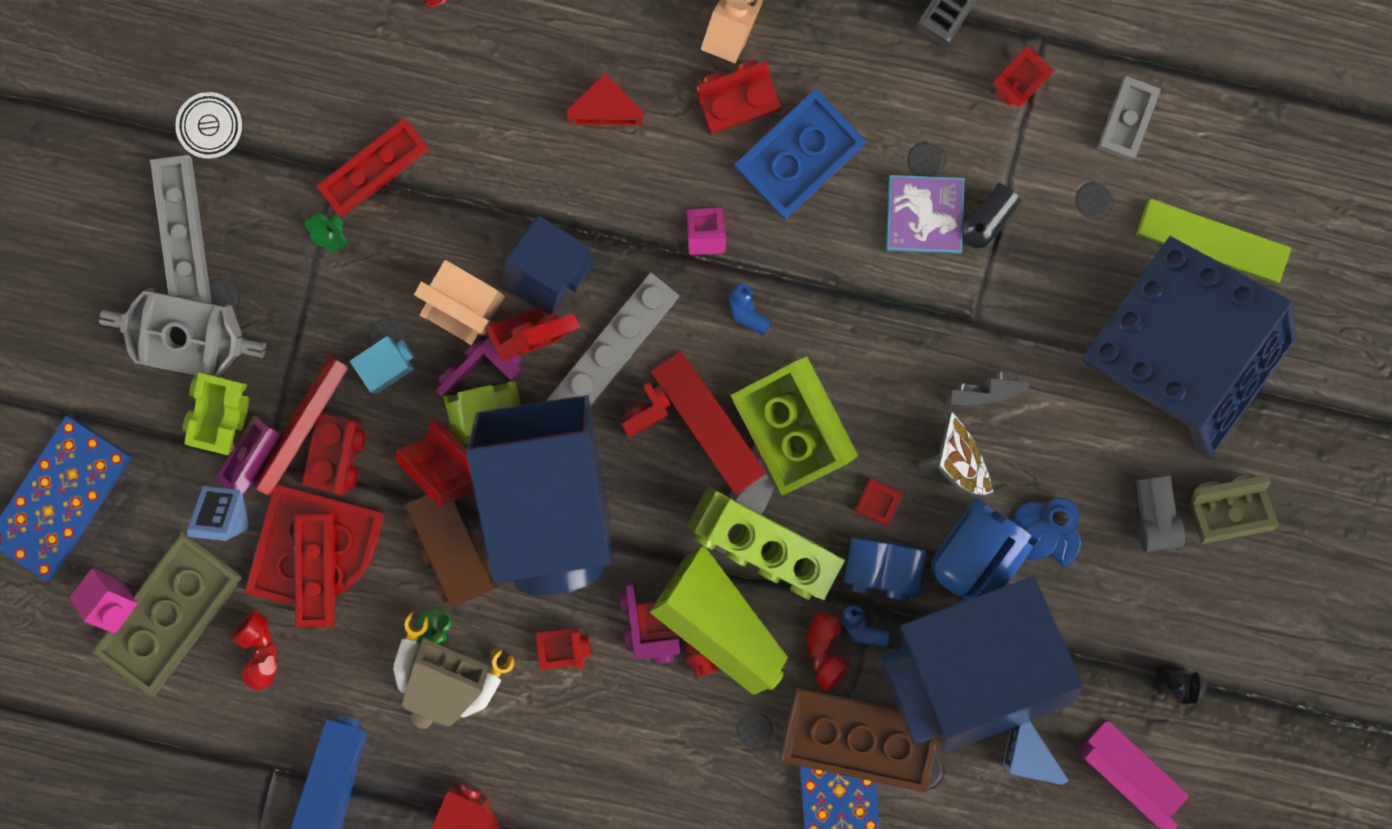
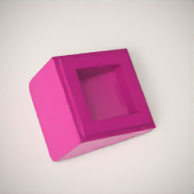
(706, 231)

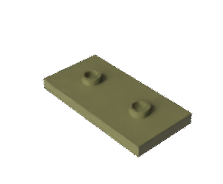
(170, 614)

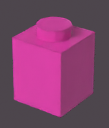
(103, 600)

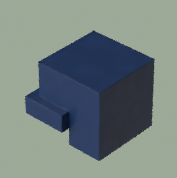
(546, 265)

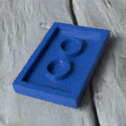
(800, 154)

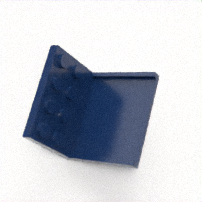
(1195, 341)

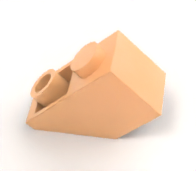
(730, 28)

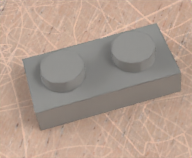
(1128, 118)

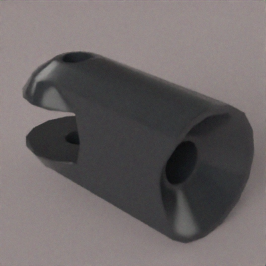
(991, 216)
(1181, 685)

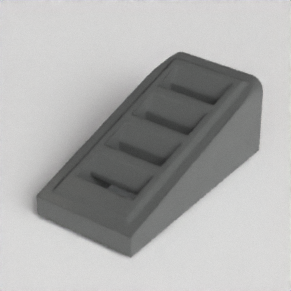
(935, 31)

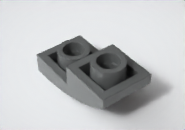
(1001, 388)

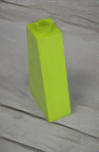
(719, 623)

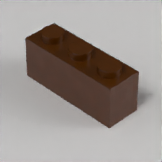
(450, 549)

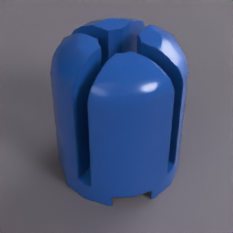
(981, 552)

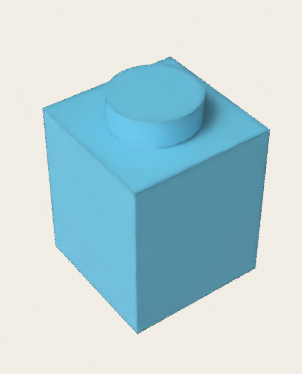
(383, 364)

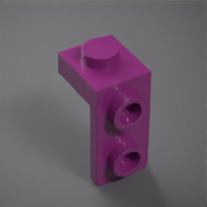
(476, 354)
(658, 650)

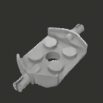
(210, 331)

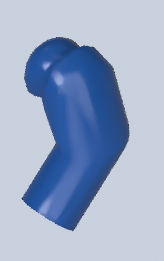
(743, 309)
(859, 629)

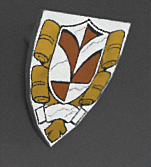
(960, 460)

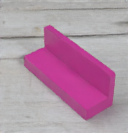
(1133, 774)

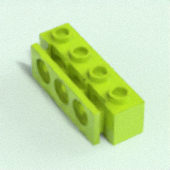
(718, 513)

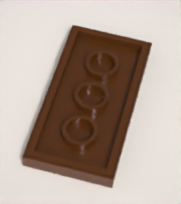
(855, 740)

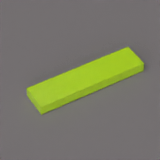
(1219, 241)

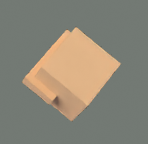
(459, 302)

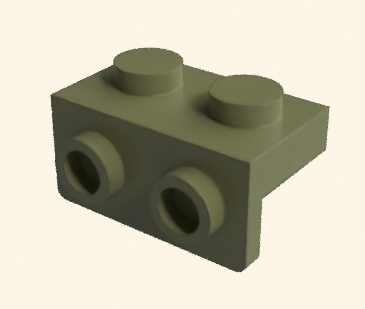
(1232, 508)

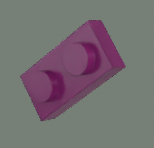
(248, 455)

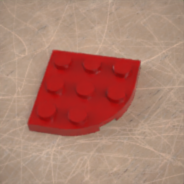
(355, 542)

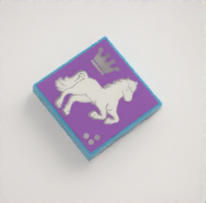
(925, 214)

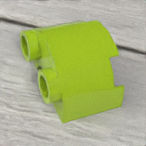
(464, 405)
(217, 413)

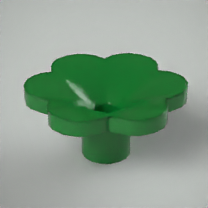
(326, 232)
(437, 625)

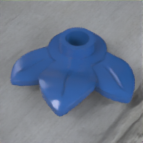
(1053, 537)

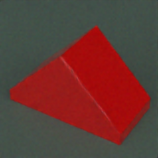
(605, 105)

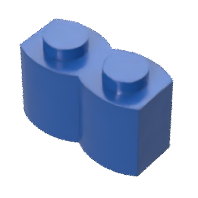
(883, 566)

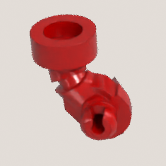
(822, 632)
(262, 667)

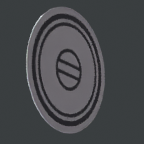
(208, 125)

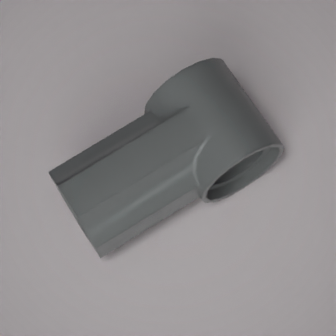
(1159, 524)

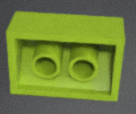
(794, 426)

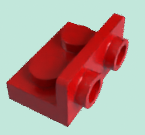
(737, 96)
(529, 332)
(334, 454)
(438, 465)

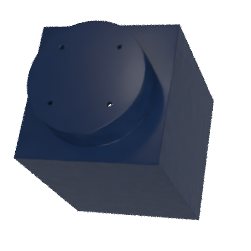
(541, 495)
(981, 667)

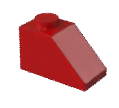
(465, 809)

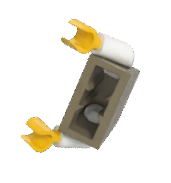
(441, 682)

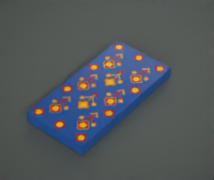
(60, 497)
(838, 801)

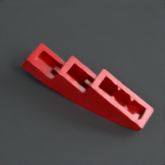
(708, 422)

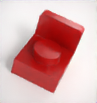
(643, 418)

